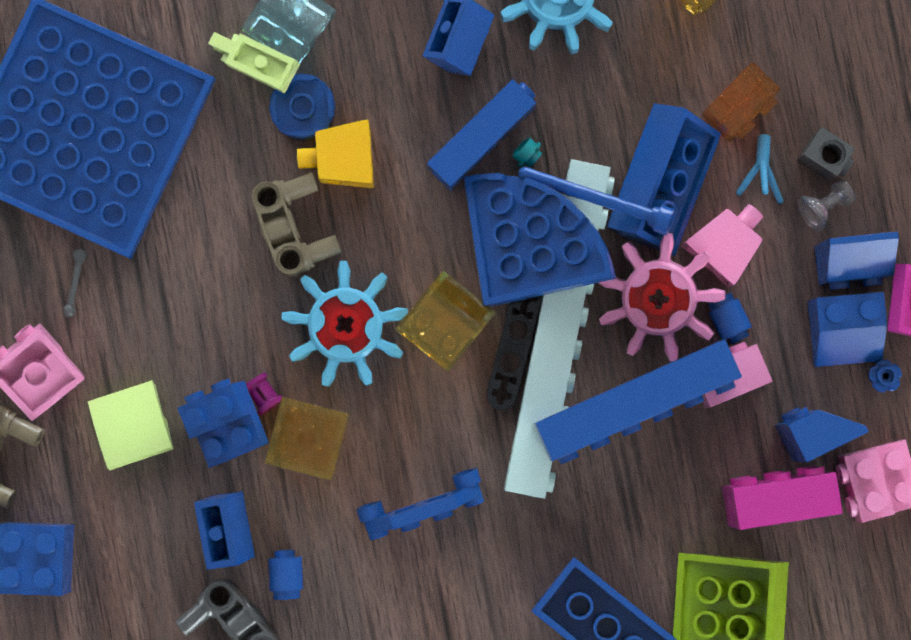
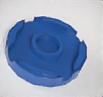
(303, 108)

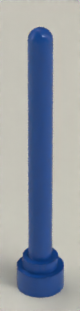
(658, 218)

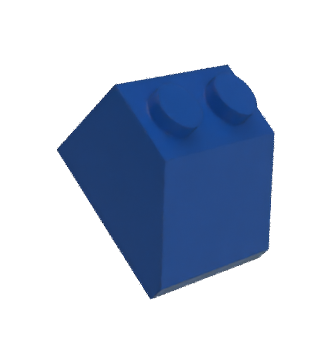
(856, 259)
(847, 328)
(815, 432)

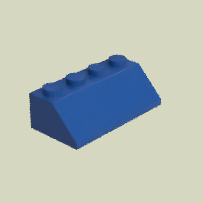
(666, 172)

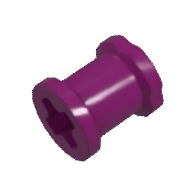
(272, 399)

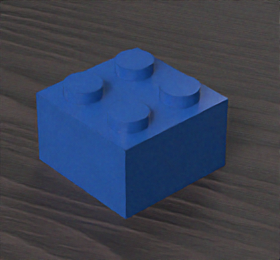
(36, 558)

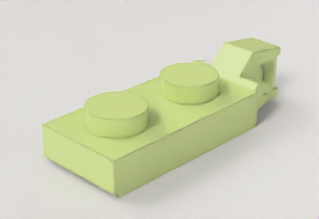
(256, 60)

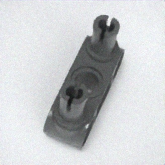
(237, 617)

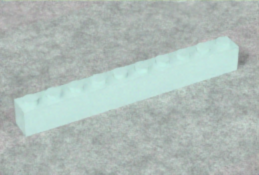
(552, 355)

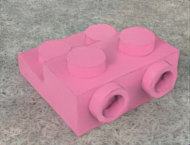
(36, 371)
(876, 480)

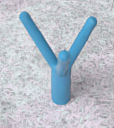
(766, 174)

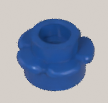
(876, 376)

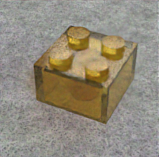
(307, 438)

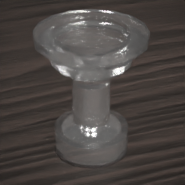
(815, 210)

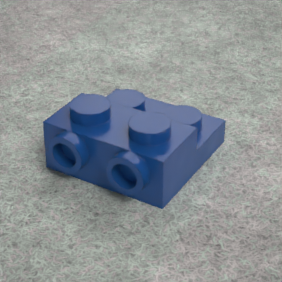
(223, 422)

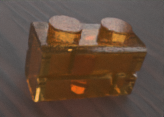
(741, 102)

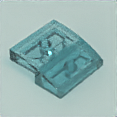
(288, 25)

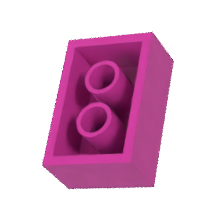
(781, 497)

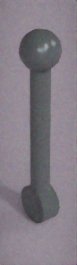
(80, 256)

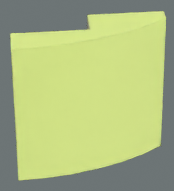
(130, 425)

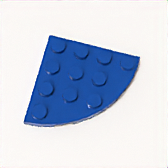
(531, 240)

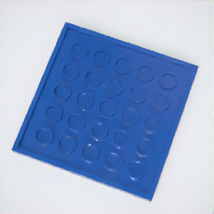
(91, 125)

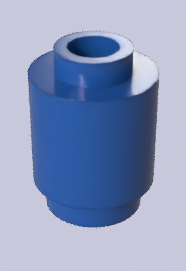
(730, 319)
(285, 575)

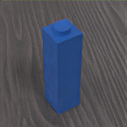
(482, 134)

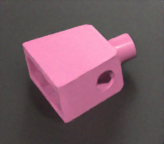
(729, 242)

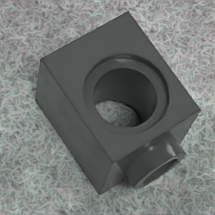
(812, 154)

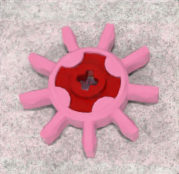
(675, 283)

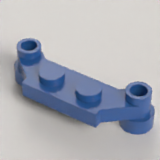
(409, 517)

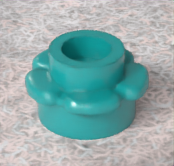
(527, 152)

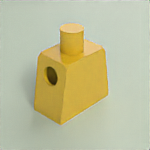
(341, 155)

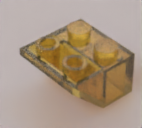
(445, 321)

